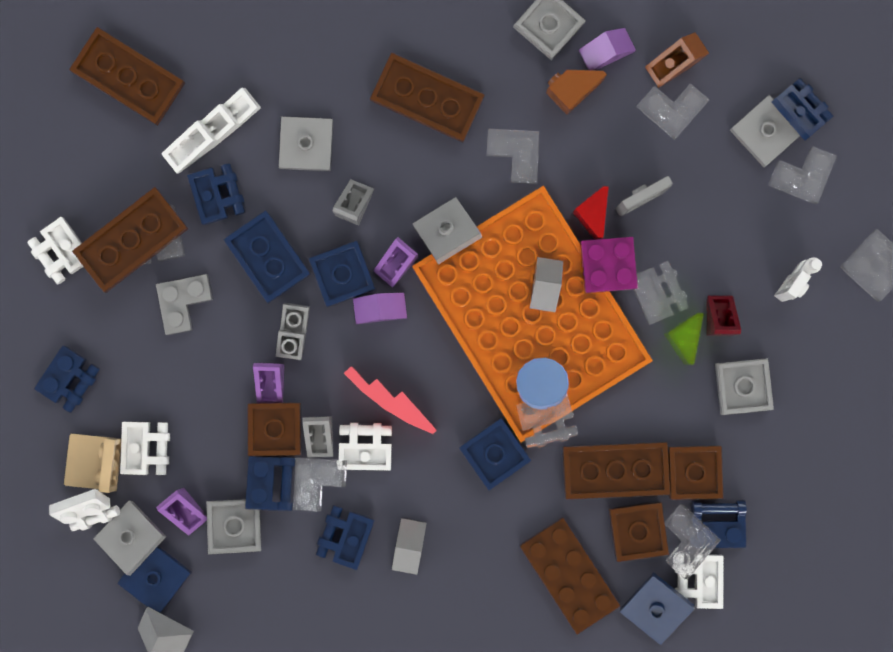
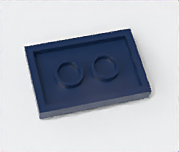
(267, 257)

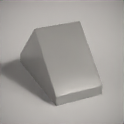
(353, 202)
(546, 284)
(318, 436)
(409, 546)
(163, 633)

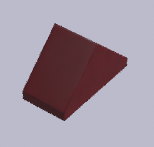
(722, 316)

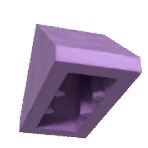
(607, 49)
(395, 262)
(380, 307)
(269, 382)
(183, 511)

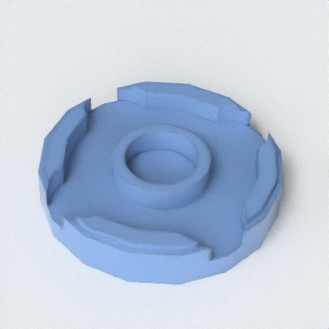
(542, 383)

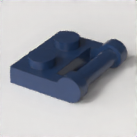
(260, 483)
(729, 532)

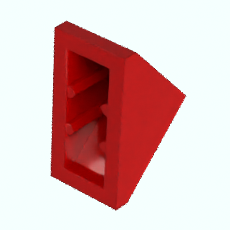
(593, 213)

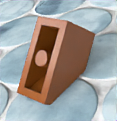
(677, 59)
(573, 87)

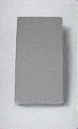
(292, 331)

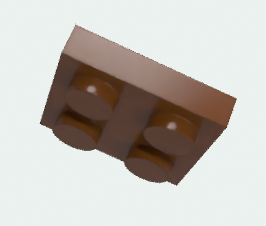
(274, 429)
(695, 472)
(638, 531)

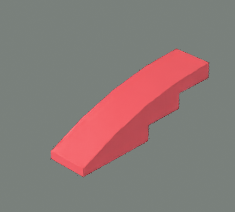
(399, 406)

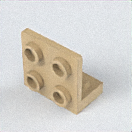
(93, 462)

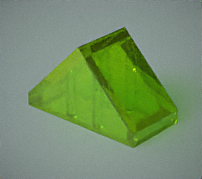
(685, 338)

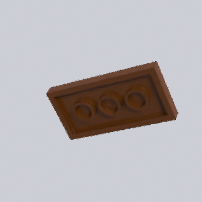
(127, 76)
(427, 97)
(130, 240)
(616, 470)
(569, 575)

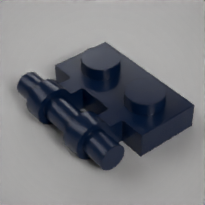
(802, 108)
(208, 195)
(60, 375)
(352, 541)

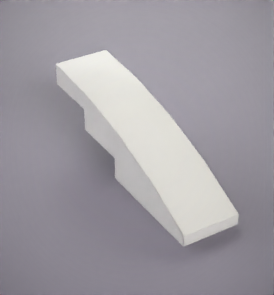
(211, 130)

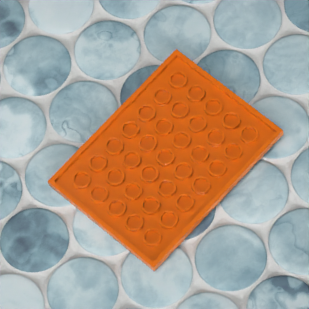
(487, 303)

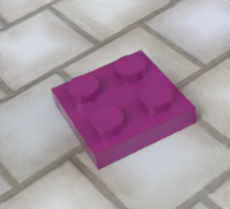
(609, 265)

